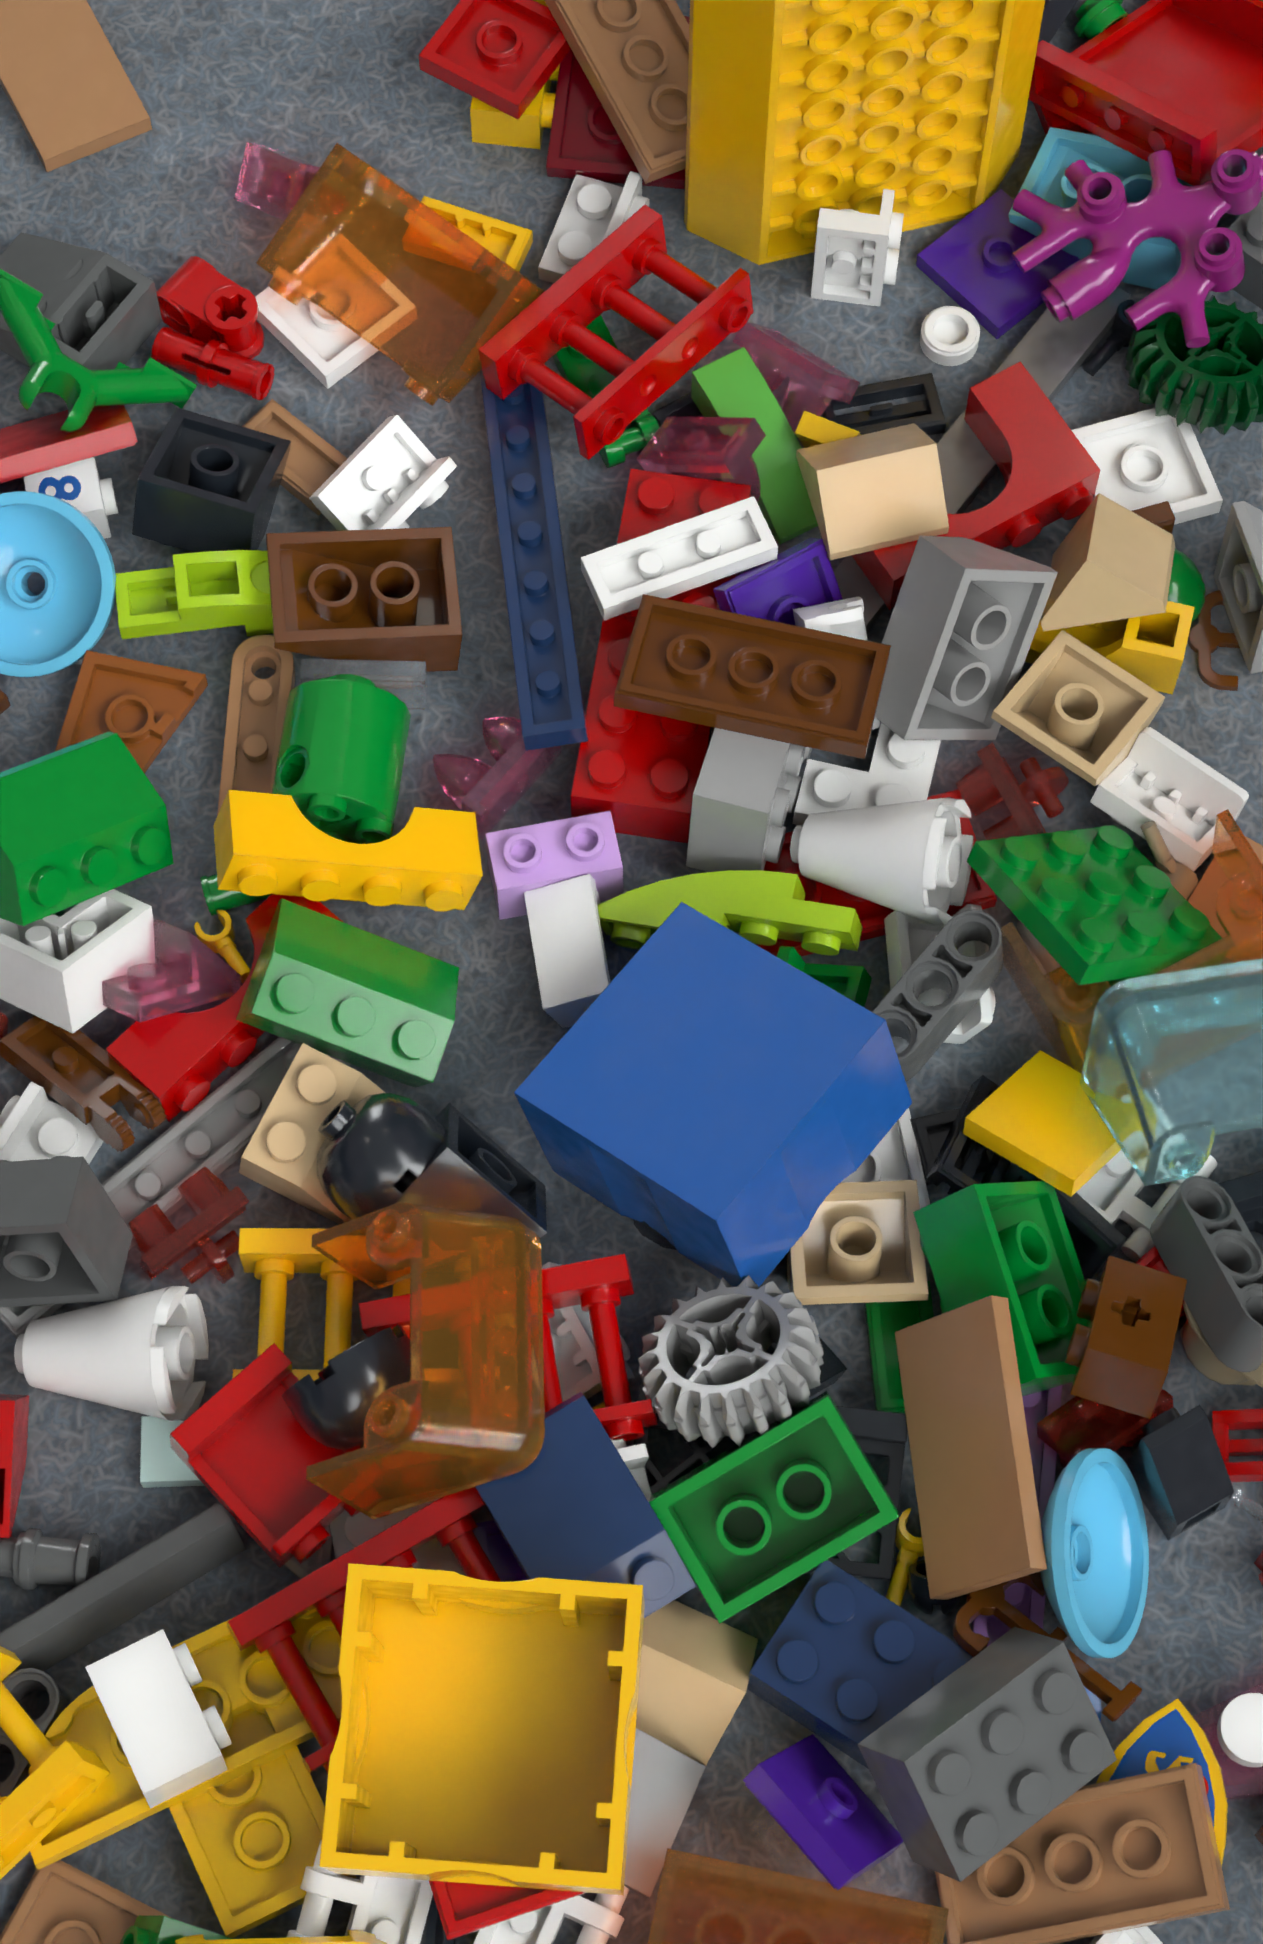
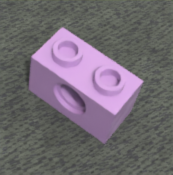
(553, 853)

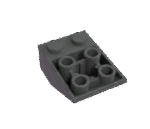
(93, 299)

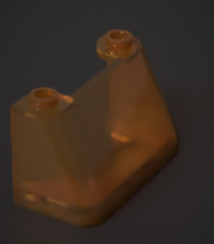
(395, 274)

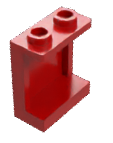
(257, 1459)

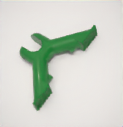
(70, 380)

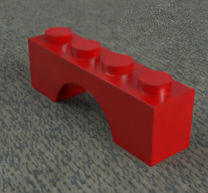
(186, 1051)

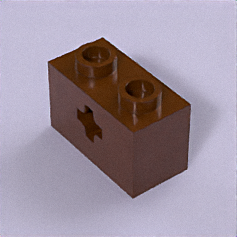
(1127, 1336)

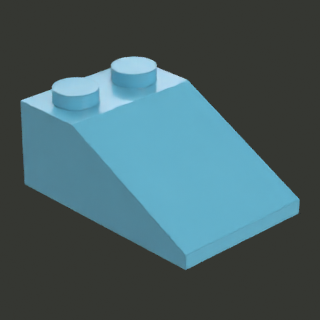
(1154, 259)

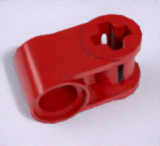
(210, 307)

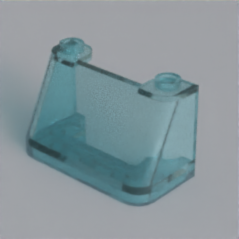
(1177, 1064)

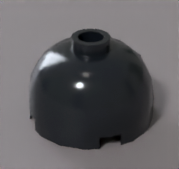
(374, 1150)
(338, 1401)

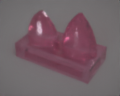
(272, 180)
(811, 379)
(706, 449)
(495, 789)

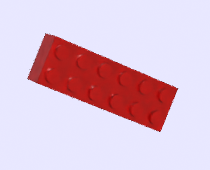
(635, 760)

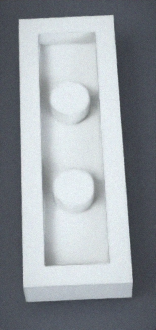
(679, 557)

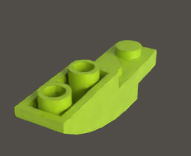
(196, 595)
(745, 901)

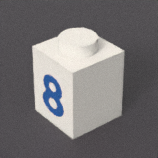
(81, 487)

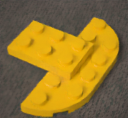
(247, 1826)

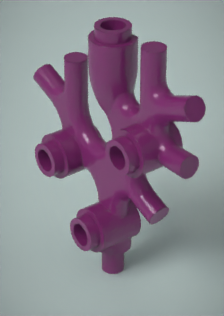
(1116, 228)

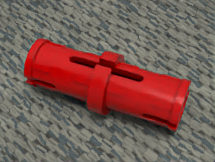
(213, 363)

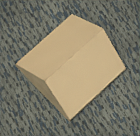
(875, 490)
(1109, 568)
(1079, 708)
(861, 1247)
(691, 1678)

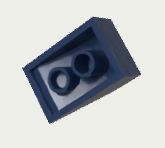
(584, 1514)

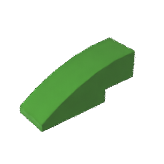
(738, 389)

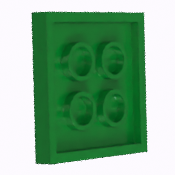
(1093, 902)

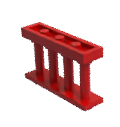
(602, 284)
(598, 1289)
(270, 1624)

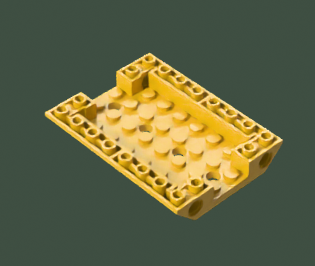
(845, 100)

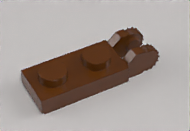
(81, 1079)

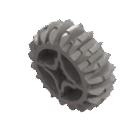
(734, 1380)

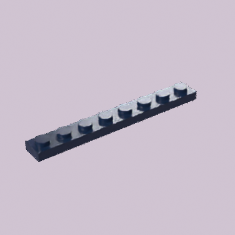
(534, 569)

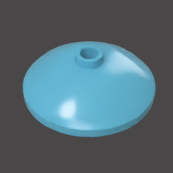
(79, 593)
(1096, 1553)

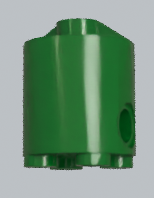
(343, 756)

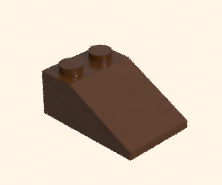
(367, 595)

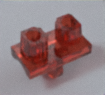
(996, 783)
(213, 1210)
(1088, 1425)

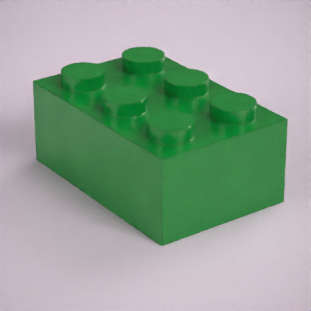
(773, 1507)

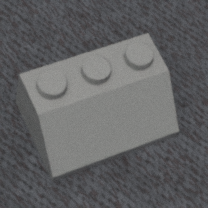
(959, 638)

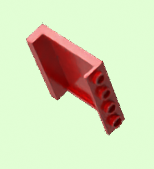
(1165, 80)

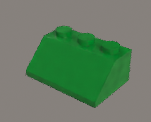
(77, 828)
(352, 995)
(1012, 1246)

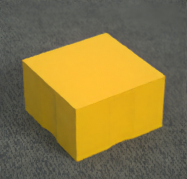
(484, 1730)

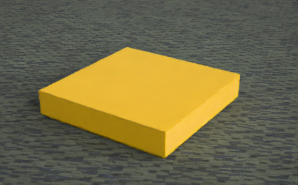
(1044, 1125)

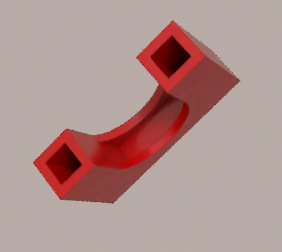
(1042, 467)

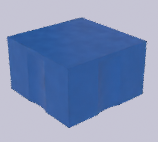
(716, 1096)

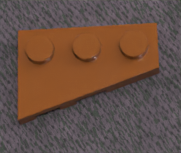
(131, 699)

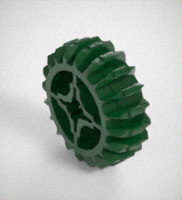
(1205, 384)

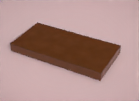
(752, 676)

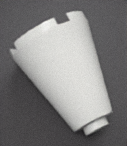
(891, 855)
(122, 1353)

